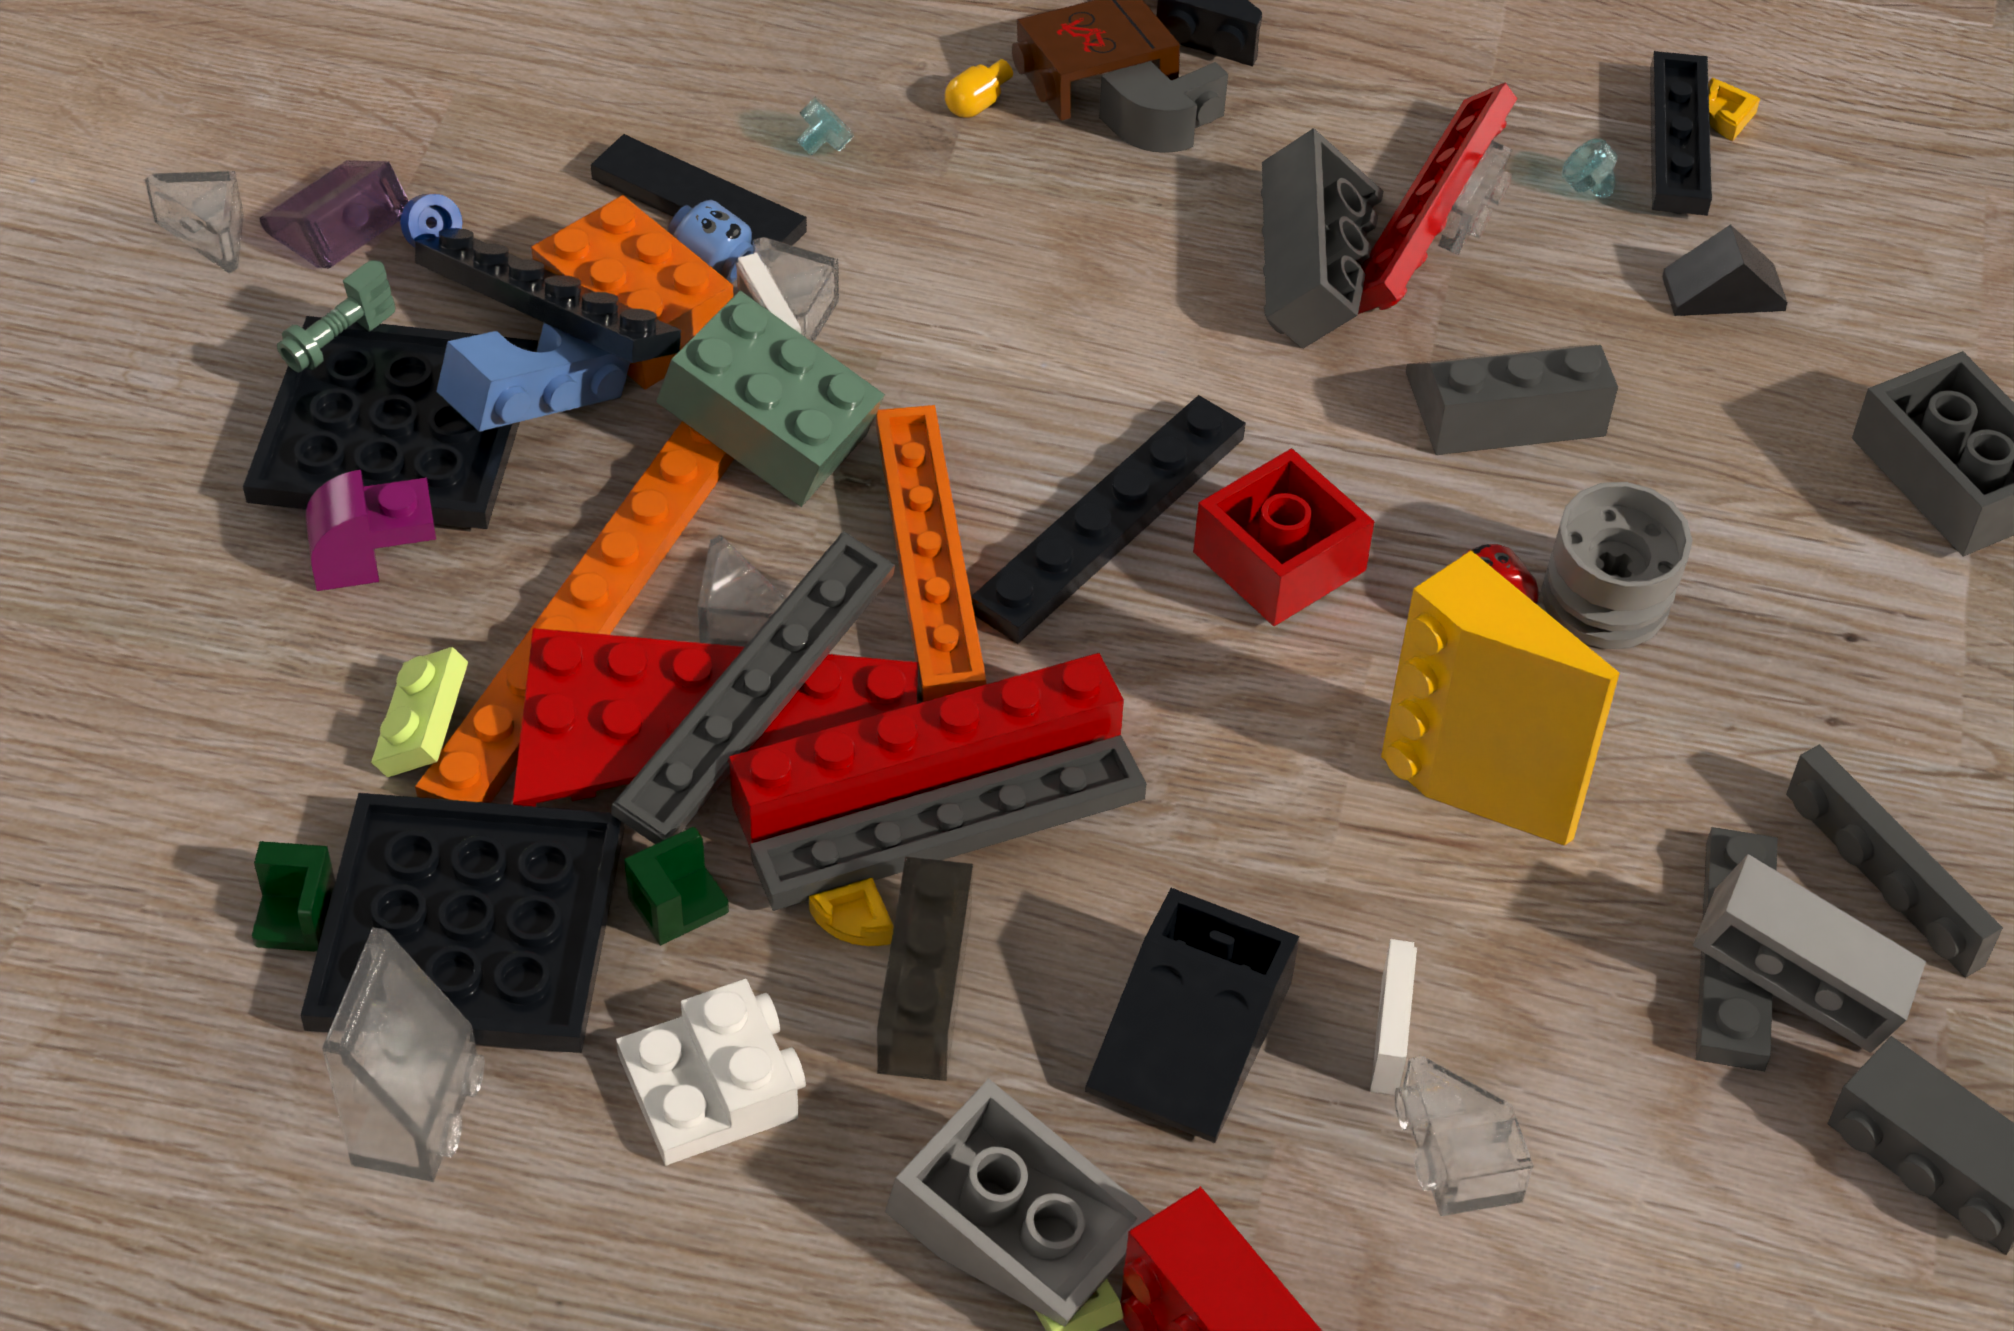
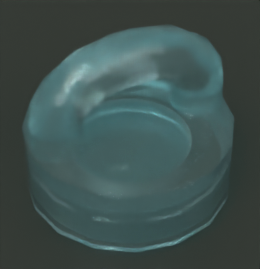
(1591, 168)

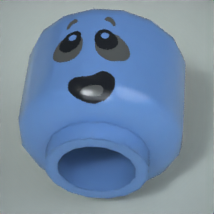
(713, 236)

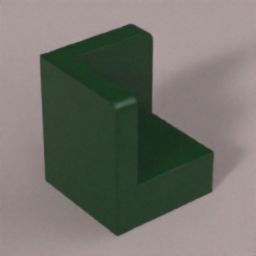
(674, 887)
(295, 895)

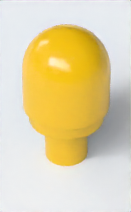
(976, 88)

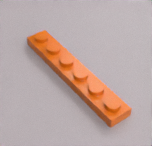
(929, 552)

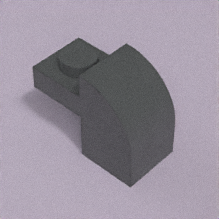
(1161, 113)

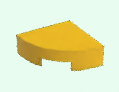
(1730, 108)
(853, 914)

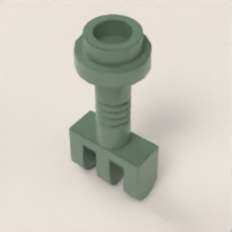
(367, 304)

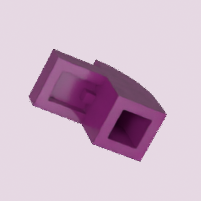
(353, 520)

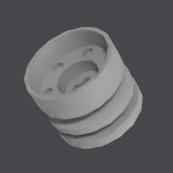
(1616, 564)

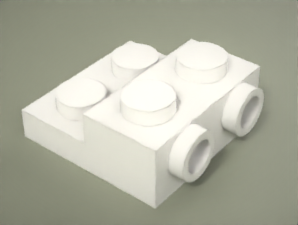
(712, 1072)

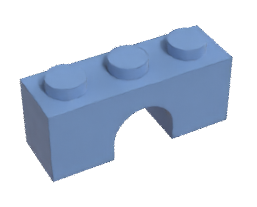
(503, 384)

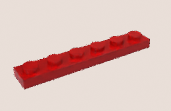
(1431, 197)

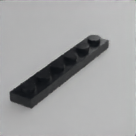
(548, 297)
(1107, 519)

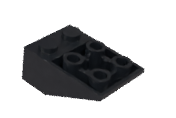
(1194, 1014)

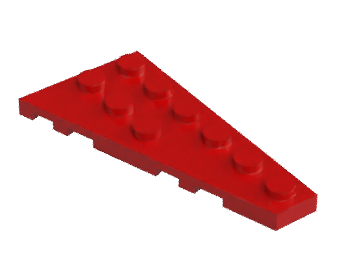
(611, 701)

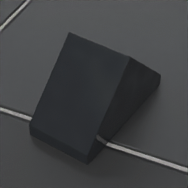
(1724, 278)

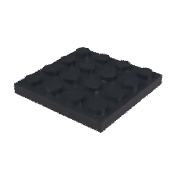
(380, 414)
(486, 901)

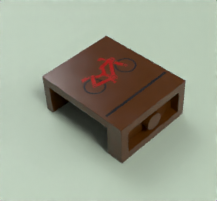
(1089, 42)

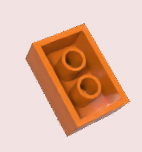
(644, 266)

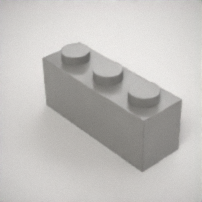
(1810, 954)

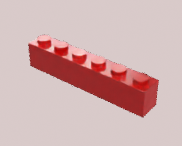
(923, 747)

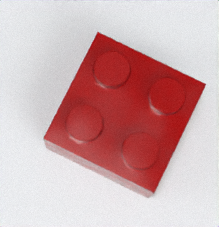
(1283, 536)

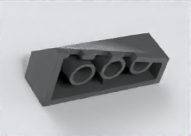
(1314, 237)

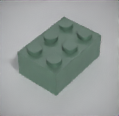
(769, 398)

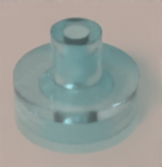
(824, 127)

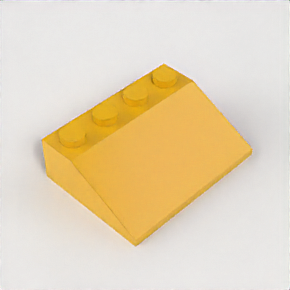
(1496, 703)

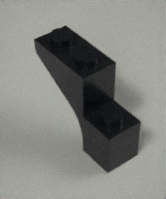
(1214, 26)

